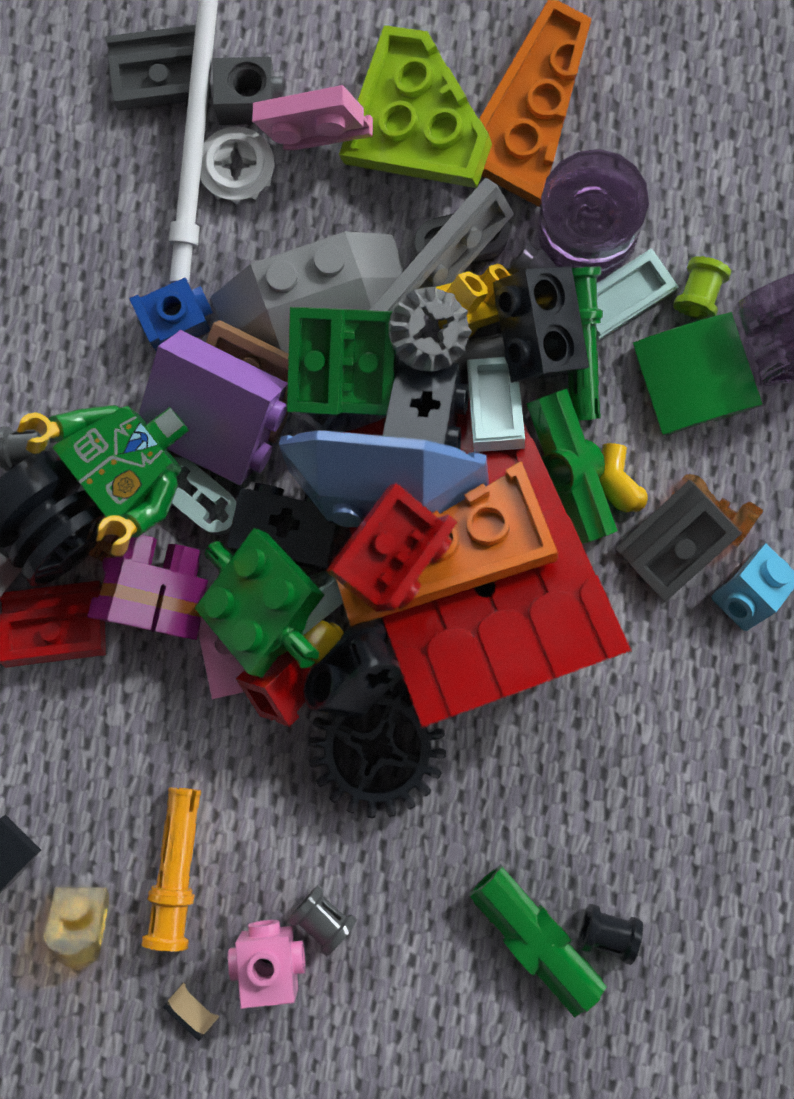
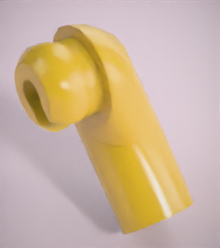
(617, 485)

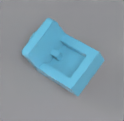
(756, 588)

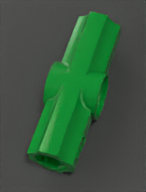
(572, 465)
(538, 941)

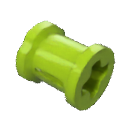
(702, 287)

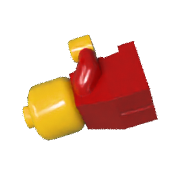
(280, 690)

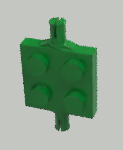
(260, 603)

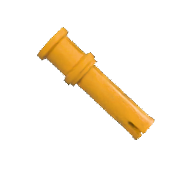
(172, 892)

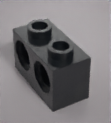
(540, 323)

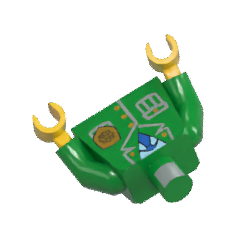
(117, 463)

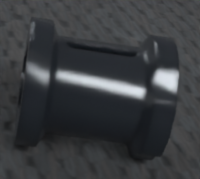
(610, 934)

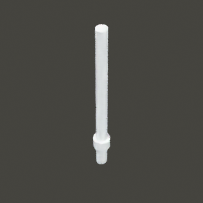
(184, 231)

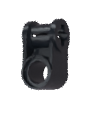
(352, 673)

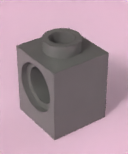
(236, 75)

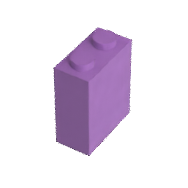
(220, 401)

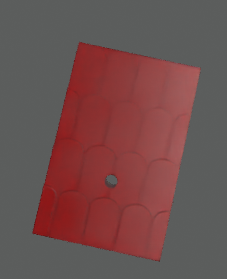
(529, 629)

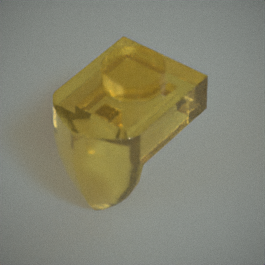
(76, 925)

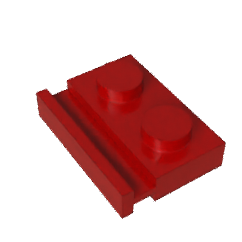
(50, 625)

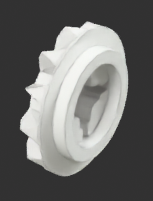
(219, 151)

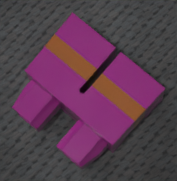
(149, 595)

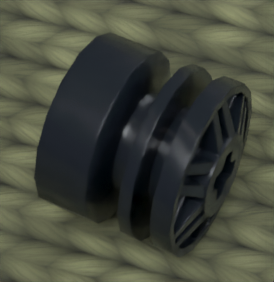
(46, 518)

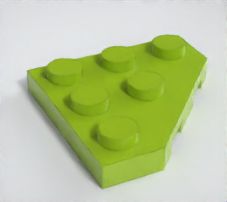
(418, 115)

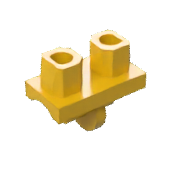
(476, 295)

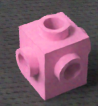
(262, 982)

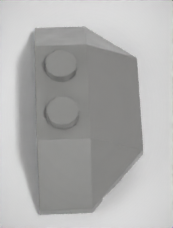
(333, 272)

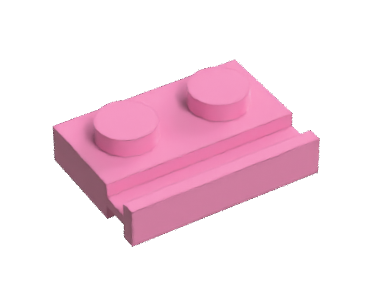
(313, 118)

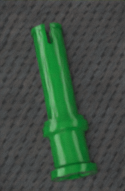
(585, 382)

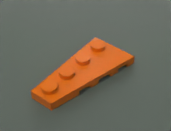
(533, 102)
(495, 537)

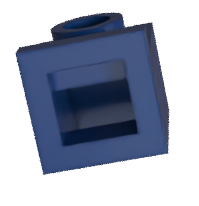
(190, 319)

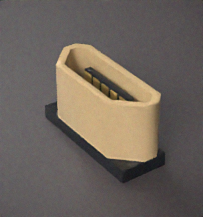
(190, 1012)

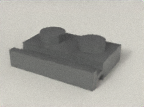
(151, 67)
(678, 540)

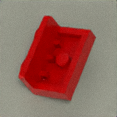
(392, 550)

